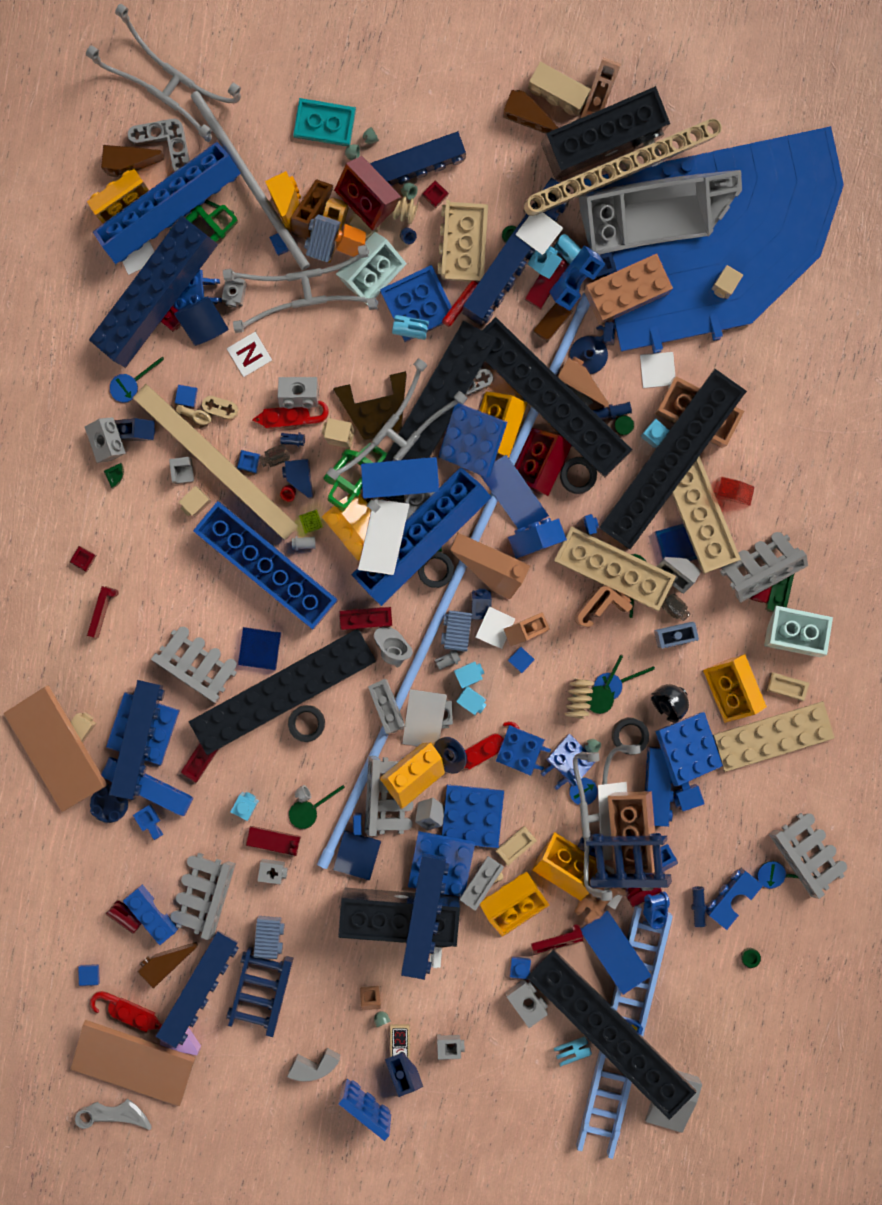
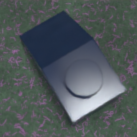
(135, 429)
(299, 475)
(403, 1074)

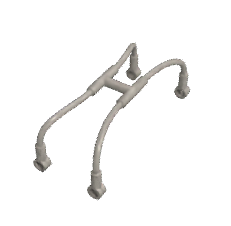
(204, 131)
(239, 326)
(387, 430)
(605, 895)

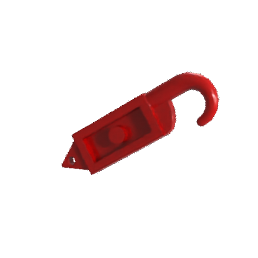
(294, 416)
(485, 748)
(127, 1011)

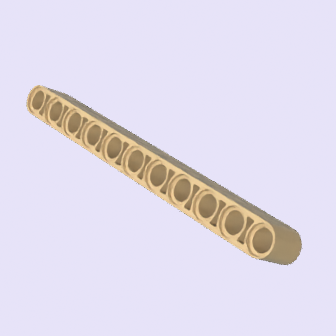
(631, 163)
(215, 461)

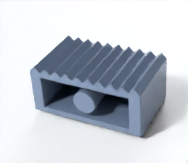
(321, 241)
(457, 630)
(676, 635)
(268, 937)

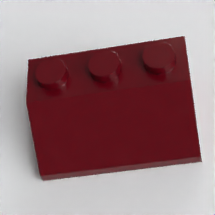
(366, 192)
(542, 460)

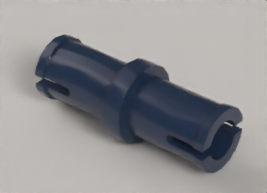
(613, 411)
(699, 906)

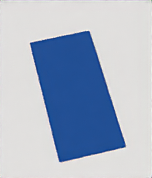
(400, 477)
(514, 494)
(615, 953)

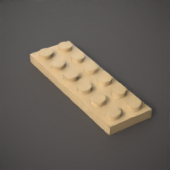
(704, 520)
(615, 569)
(773, 736)

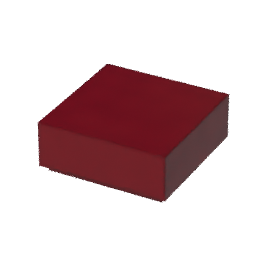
(435, 194)
(83, 558)

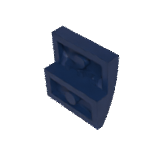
(201, 321)
(357, 855)

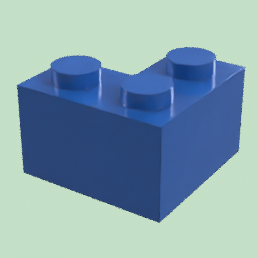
(536, 537)

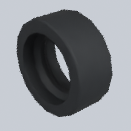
(571, 488)
(436, 584)
(292, 720)
(630, 721)

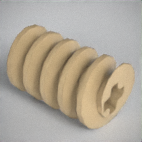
(405, 210)
(579, 698)

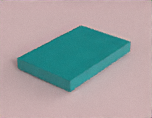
(324, 122)

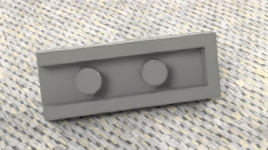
(386, 706)
(481, 883)

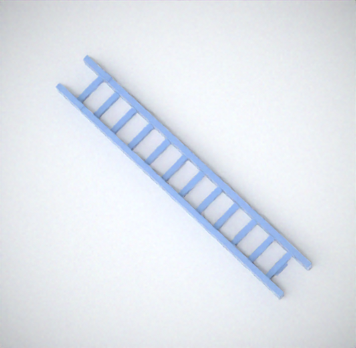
(598, 1072)

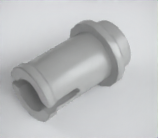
(303, 543)
(448, 659)

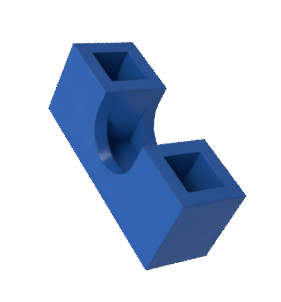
(567, 288)
(741, 884)
(156, 923)

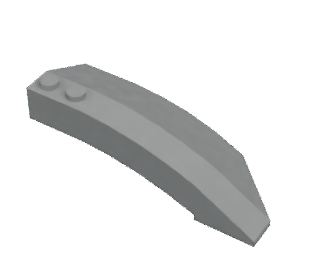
(657, 210)

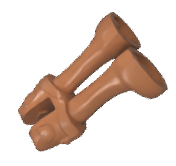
(597, 907)

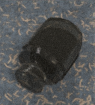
(275, 456)
(676, 607)

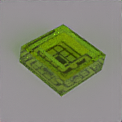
(311, 521)

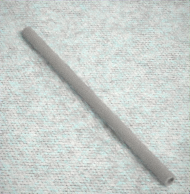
(250, 180)

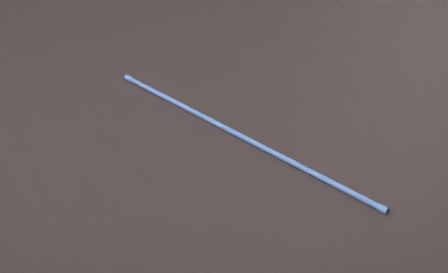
(328, 851)

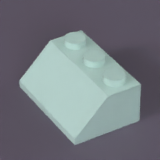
(375, 271)
(799, 632)

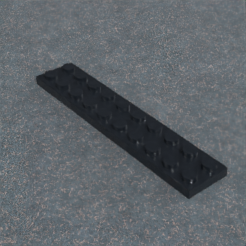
(453, 374)
(555, 401)
(672, 458)
(282, 691)
(612, 1034)

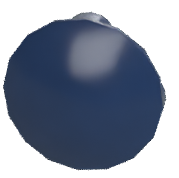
(107, 807)

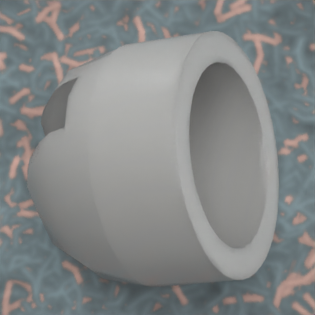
(303, 794)

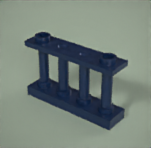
(620, 878)
(279, 986)

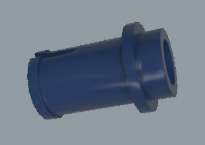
(292, 439)

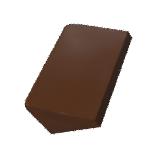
(552, 322)

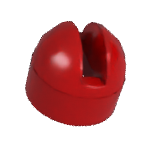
(290, 493)

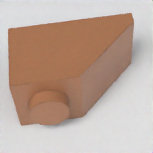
(526, 629)

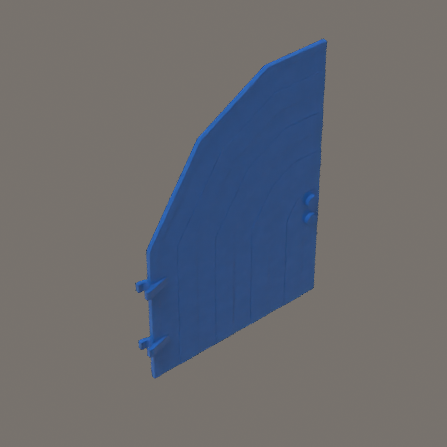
(766, 235)

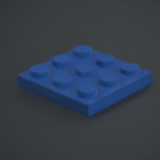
(418, 297)
(472, 439)
(163, 733)
(689, 748)
(473, 814)
(457, 854)
(365, 1108)

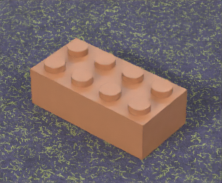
(628, 289)
(678, 397)
(632, 816)

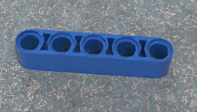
(155, 790)

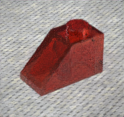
(734, 491)

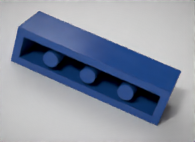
(659, 782)

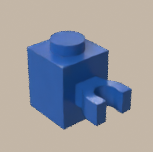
(688, 797)

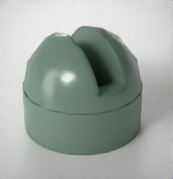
(370, 136)
(352, 151)
(412, 193)
(593, 746)
(381, 1018)

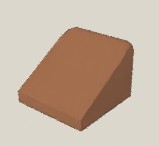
(370, 998)

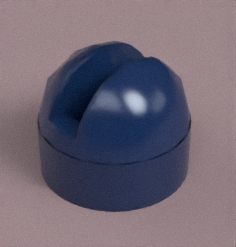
(408, 235)

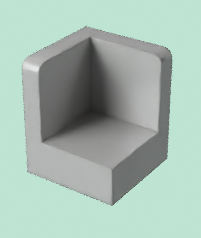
(181, 470)
(430, 814)

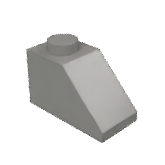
(683, 569)

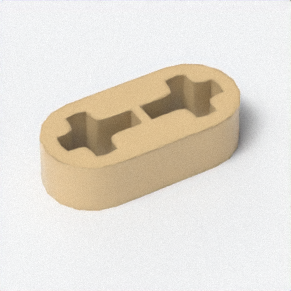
(218, 411)

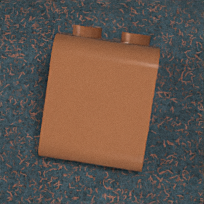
(619, 600)

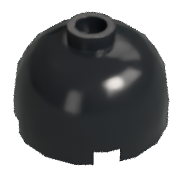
(671, 701)

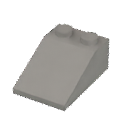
(681, 1118)

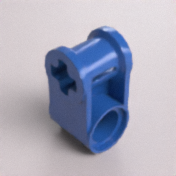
(656, 909)

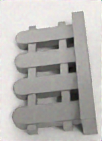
(769, 574)
(185, 663)
(374, 804)
(792, 855)
(204, 905)

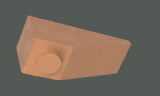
(602, 86)
(580, 379)

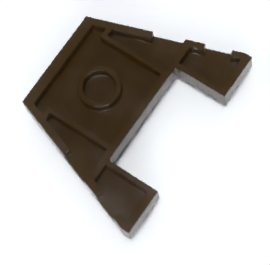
(373, 414)

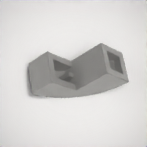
(307, 1070)

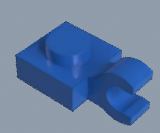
(147, 819)

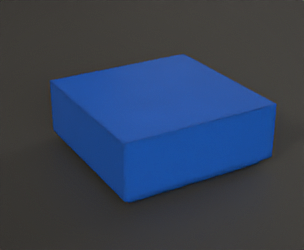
(186, 395)
(248, 461)
(521, 659)
(357, 824)
(89, 975)

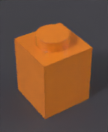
(349, 239)

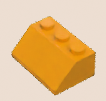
(117, 195)
(284, 195)
(507, 409)
(350, 524)
(735, 688)
(413, 774)
(564, 866)
(514, 904)

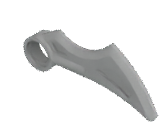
(125, 1112)

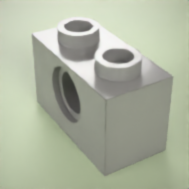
(291, 385)
(105, 440)
(532, 1013)

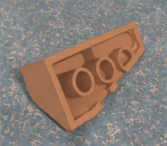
(497, 570)

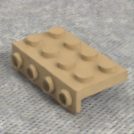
(463, 241)

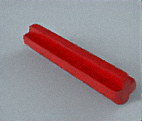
(457, 308)

